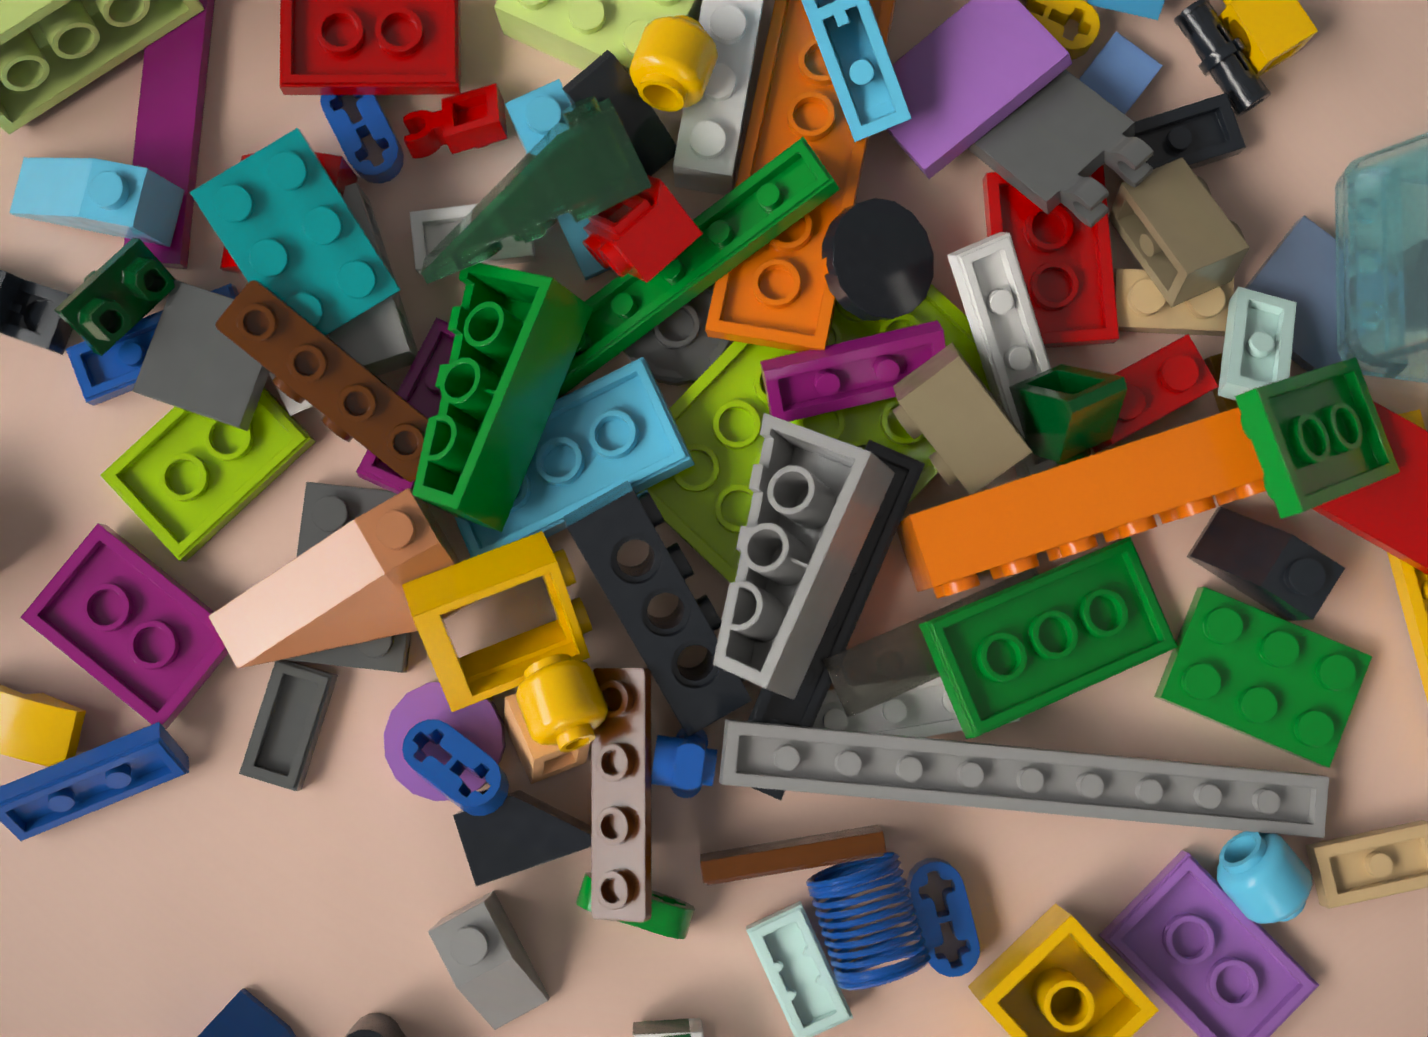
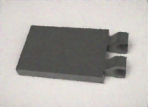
(1059, 142)

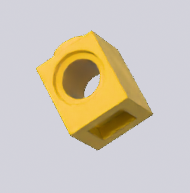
(1268, 29)

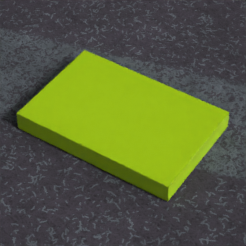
(199, 473)

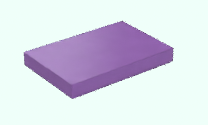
(972, 78)
(1206, 956)

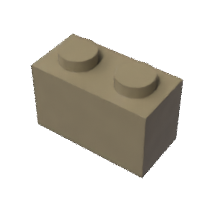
(1178, 232)
(960, 420)

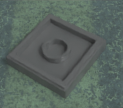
(197, 364)

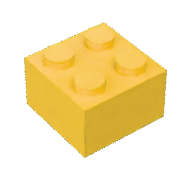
(1061, 985)

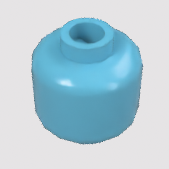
(1264, 877)

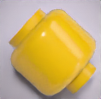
(673, 63)
(561, 702)

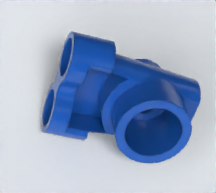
(684, 763)

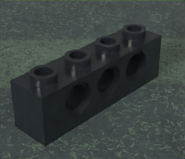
(599, 530)

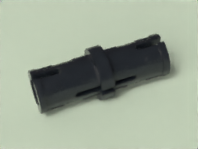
(1222, 56)

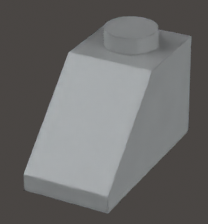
(488, 961)

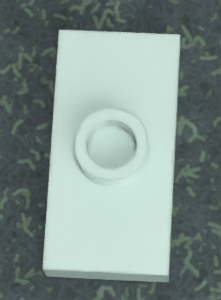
(799, 971)

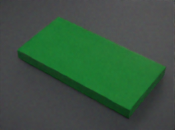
(1047, 637)

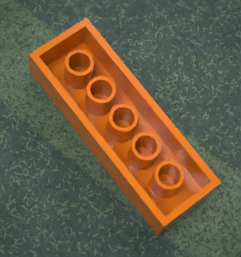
(1072, 502)

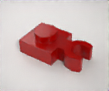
(463, 123)

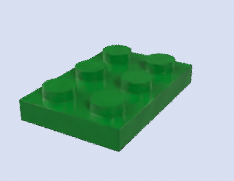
(1316, 436)
(1263, 676)

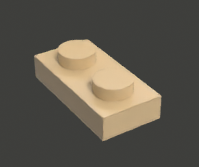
(1146, 310)
(1370, 864)

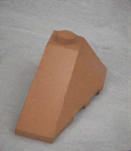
(339, 588)

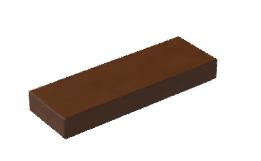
(792, 855)

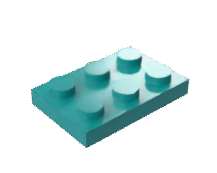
(296, 233)

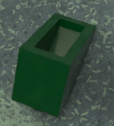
(1068, 411)

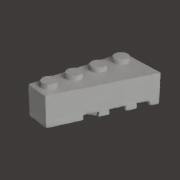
(797, 551)

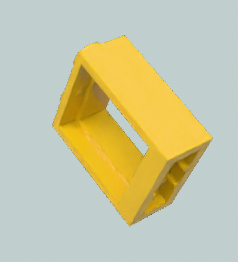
(501, 664)

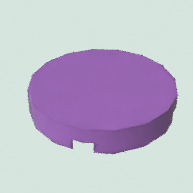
(476, 722)

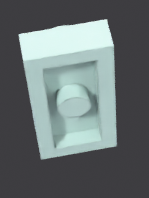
(1256, 342)

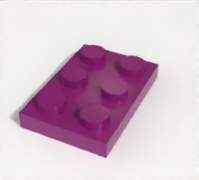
(129, 626)

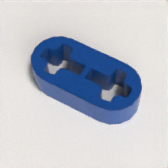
(351, 134)
(447, 777)
(957, 914)

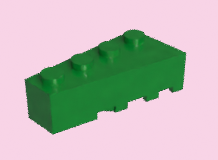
(497, 390)

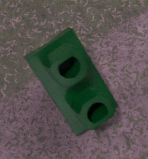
(116, 296)

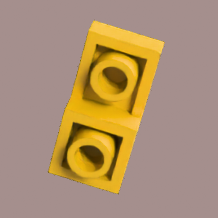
(38, 727)

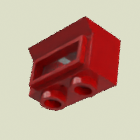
(641, 233)

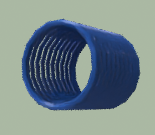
(834, 884)

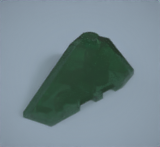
(573, 169)

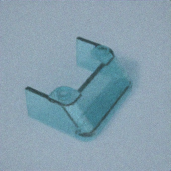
(1384, 261)

